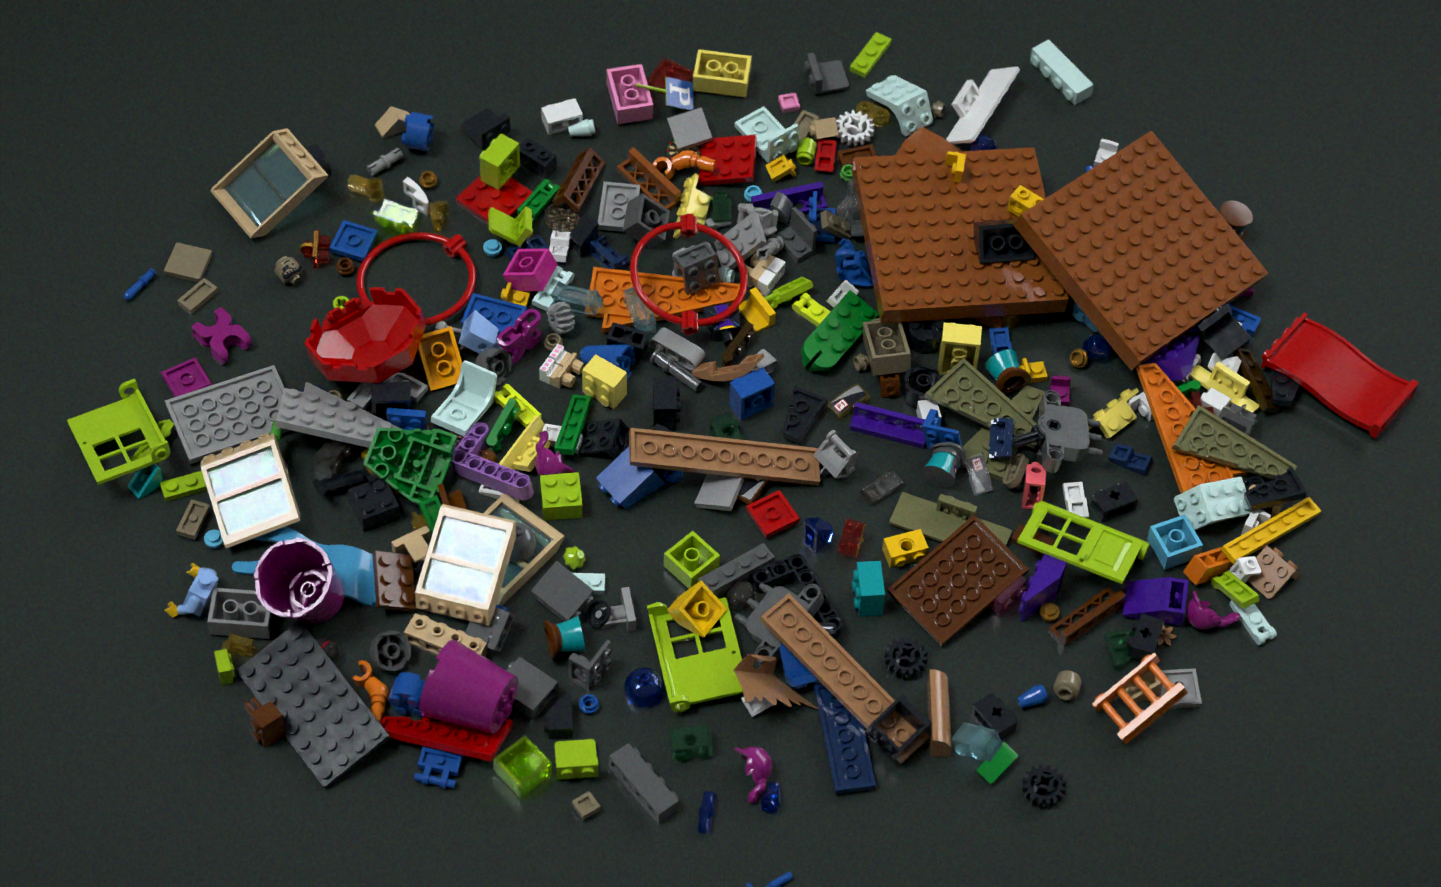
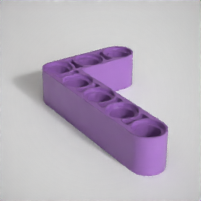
(470, 465)

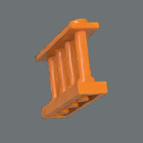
(1158, 706)

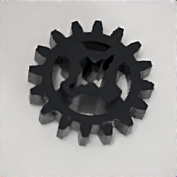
(906, 657)
(1043, 786)

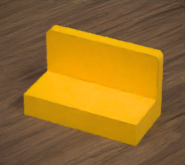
(757, 311)

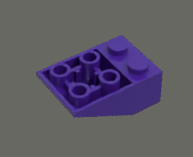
(1177, 358)
(1042, 586)
(1157, 598)

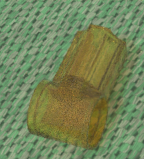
(370, 187)

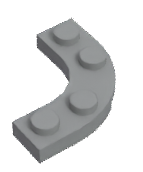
(362, 394)

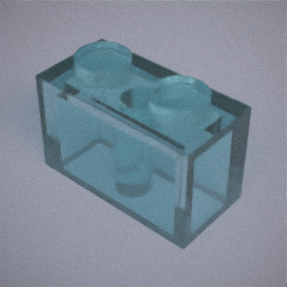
(976, 741)

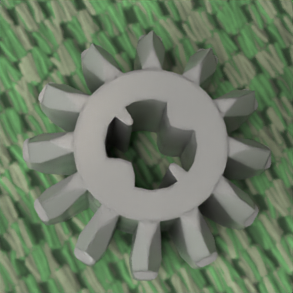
(560, 318)

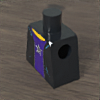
(725, 329)

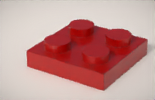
(772, 514)

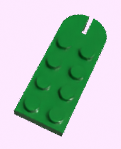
(837, 332)

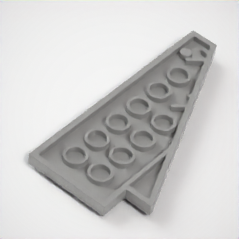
(327, 416)

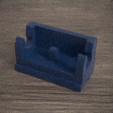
(607, 255)
(1000, 438)

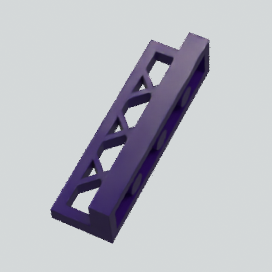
(797, 195)
(888, 428)

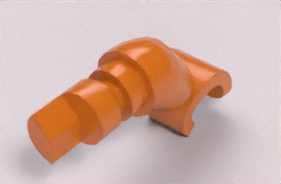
(683, 160)
(377, 690)

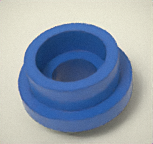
(589, 699)

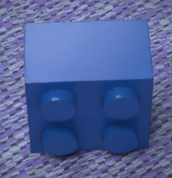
(751, 393)

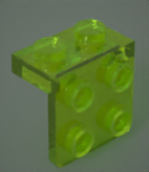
(396, 215)

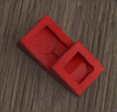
(825, 156)

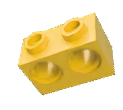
(1022, 200)

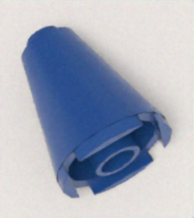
(618, 355)

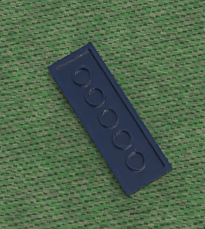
(844, 745)

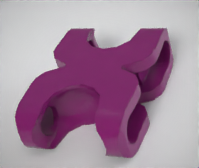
(521, 335)
(221, 336)

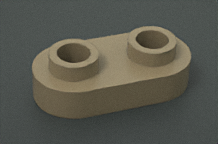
(1015, 471)

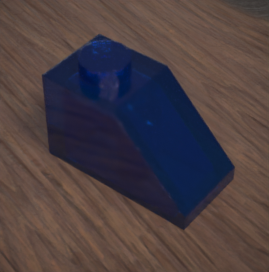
(816, 533)

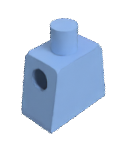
(478, 333)

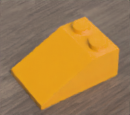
(440, 358)

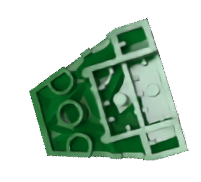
(411, 460)

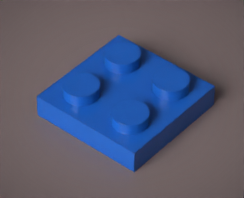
(353, 241)

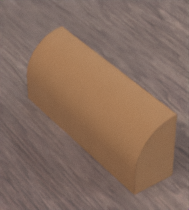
(939, 714)

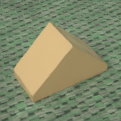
(391, 122)
(1151, 681)

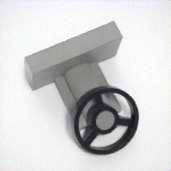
(615, 614)

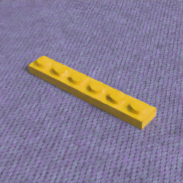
(1271, 530)

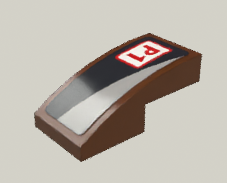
(751, 489)

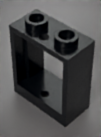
(907, 711)

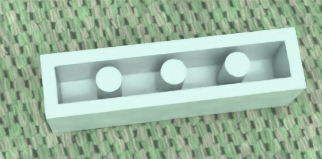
(1061, 72)

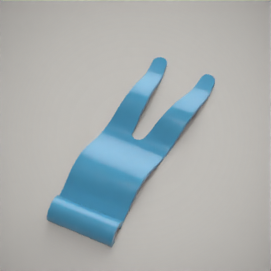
(351, 564)

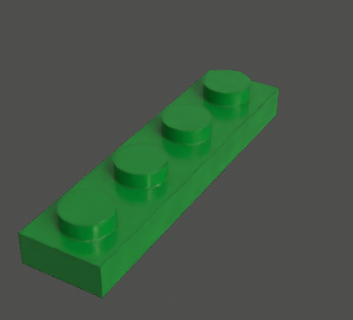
(573, 424)

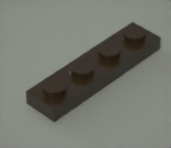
(1258, 383)

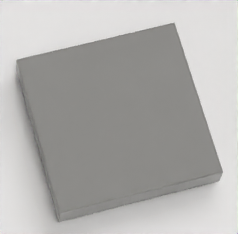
(689, 129)
(719, 492)
(1189, 680)

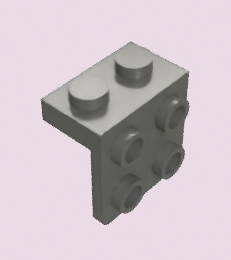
(825, 76)

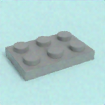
(614, 204)
(747, 238)

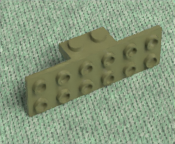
(940, 518)

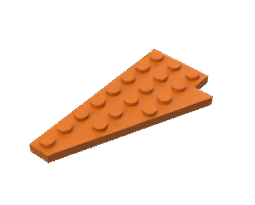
(662, 290)
(1171, 413)

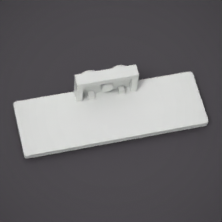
(977, 105)

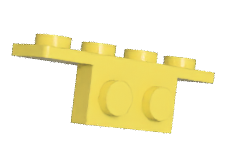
(693, 202)
(1226, 382)
(1116, 414)
(523, 452)

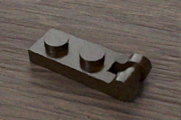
(738, 345)

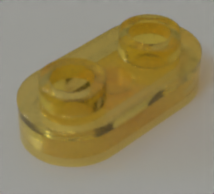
(874, 112)

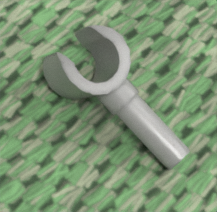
(710, 223)
(440, 325)

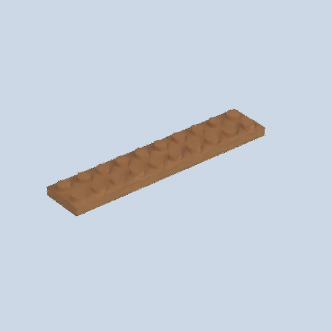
(723, 456)
(838, 671)

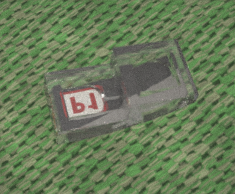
(978, 474)

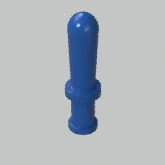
(142, 281)

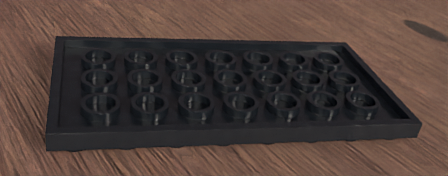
(318, 705)

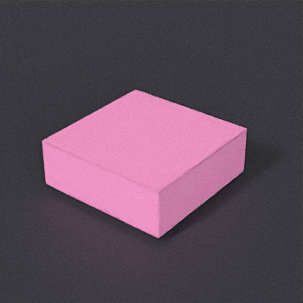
(789, 102)

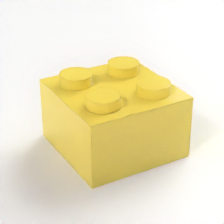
(604, 382)

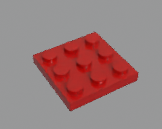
(733, 157)
(481, 197)

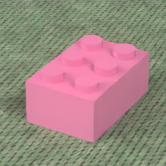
(629, 101)

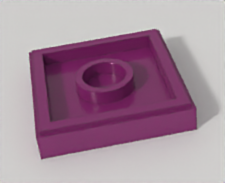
(185, 378)

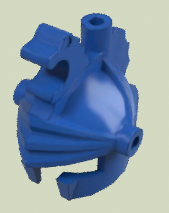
(853, 265)

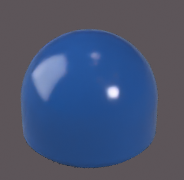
(675, 477)

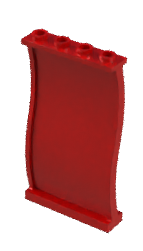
(1339, 375)

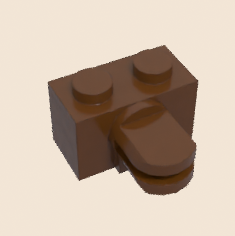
(265, 722)

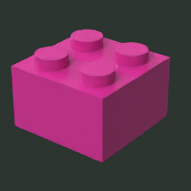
(530, 269)

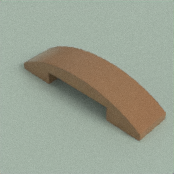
(711, 372)

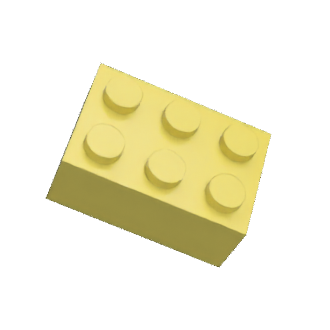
(722, 73)
(957, 343)

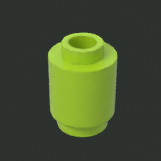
(805, 151)

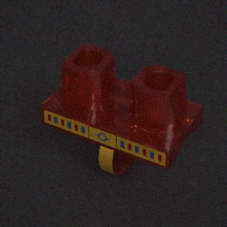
(318, 255)
(851, 537)

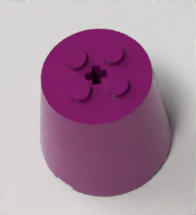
(290, 574)
(468, 690)

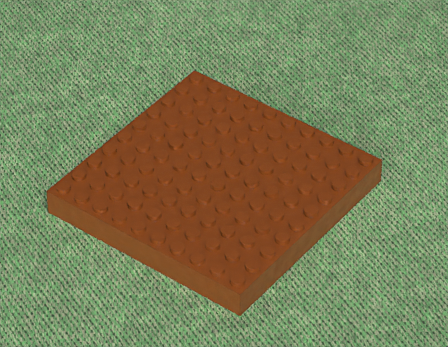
(923, 236)
(1140, 249)

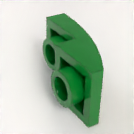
(1002, 759)

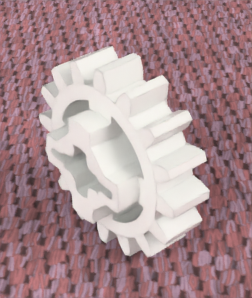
(854, 128)

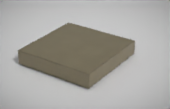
(188, 262)

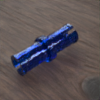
(706, 812)

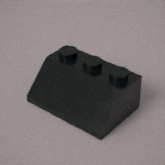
(1000, 242)

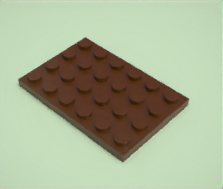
(957, 580)

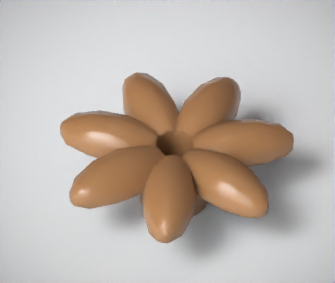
(1166, 635)

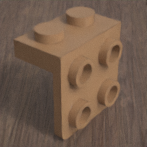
(1274, 572)

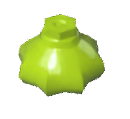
(574, 557)

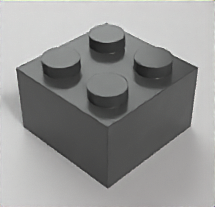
(643, 216)

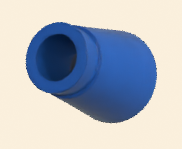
(1034, 696)

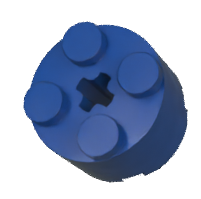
(418, 131)
(406, 694)

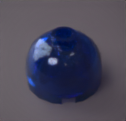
(643, 688)

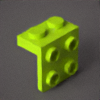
(509, 228)
(576, 759)

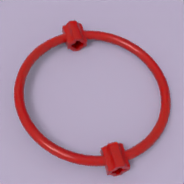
(452, 248)
(689, 319)

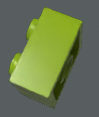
(224, 666)

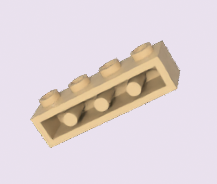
(433, 636)

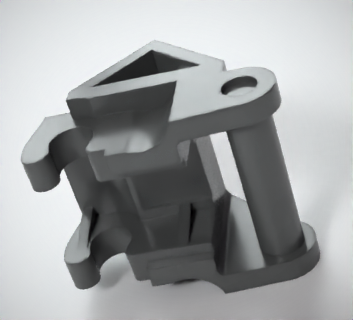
(1239, 417)

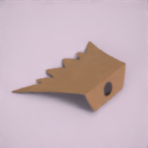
(763, 683)

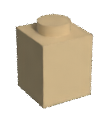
(823, 128)

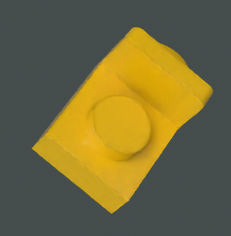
(957, 162)
(781, 167)
(515, 296)
(1036, 370)

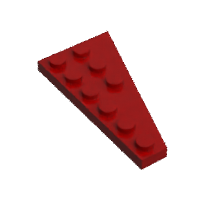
(447, 736)

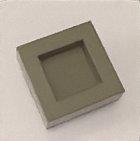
(586, 805)

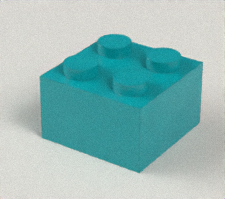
(868, 588)

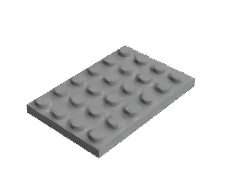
(227, 413)

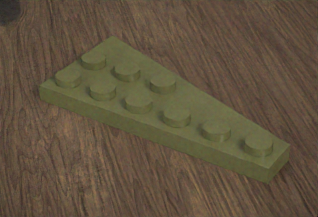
(977, 398)
(1028, 401)
(1220, 442)

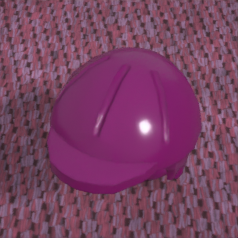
(546, 461)
(1204, 618)
(759, 764)

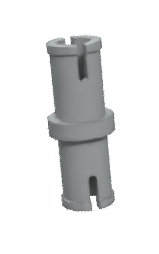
(385, 161)

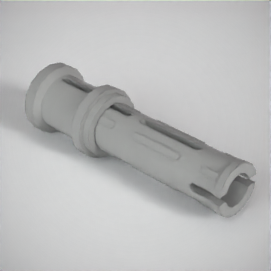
(772, 247)

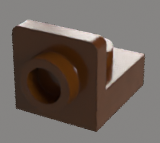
(889, 385)

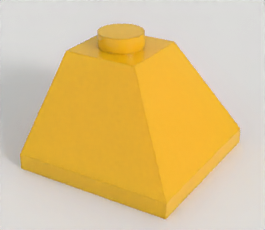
(697, 609)

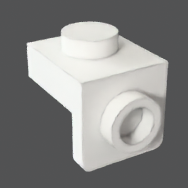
(841, 291)

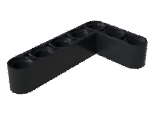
(797, 576)

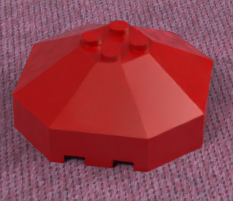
(367, 337)

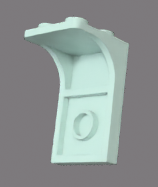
(905, 100)
(771, 136)
(468, 400)
(1213, 502)

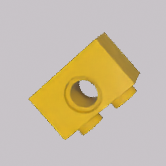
(912, 541)

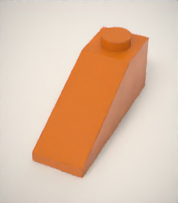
(1206, 566)

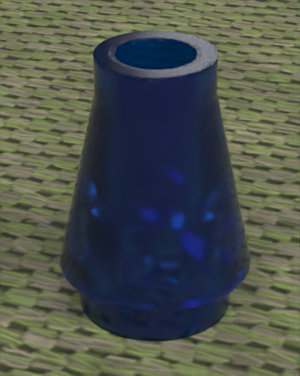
(771, 800)

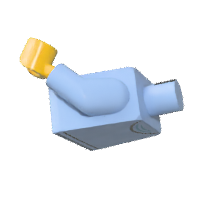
(198, 594)

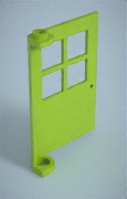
(114, 422)
(1103, 551)
(700, 675)

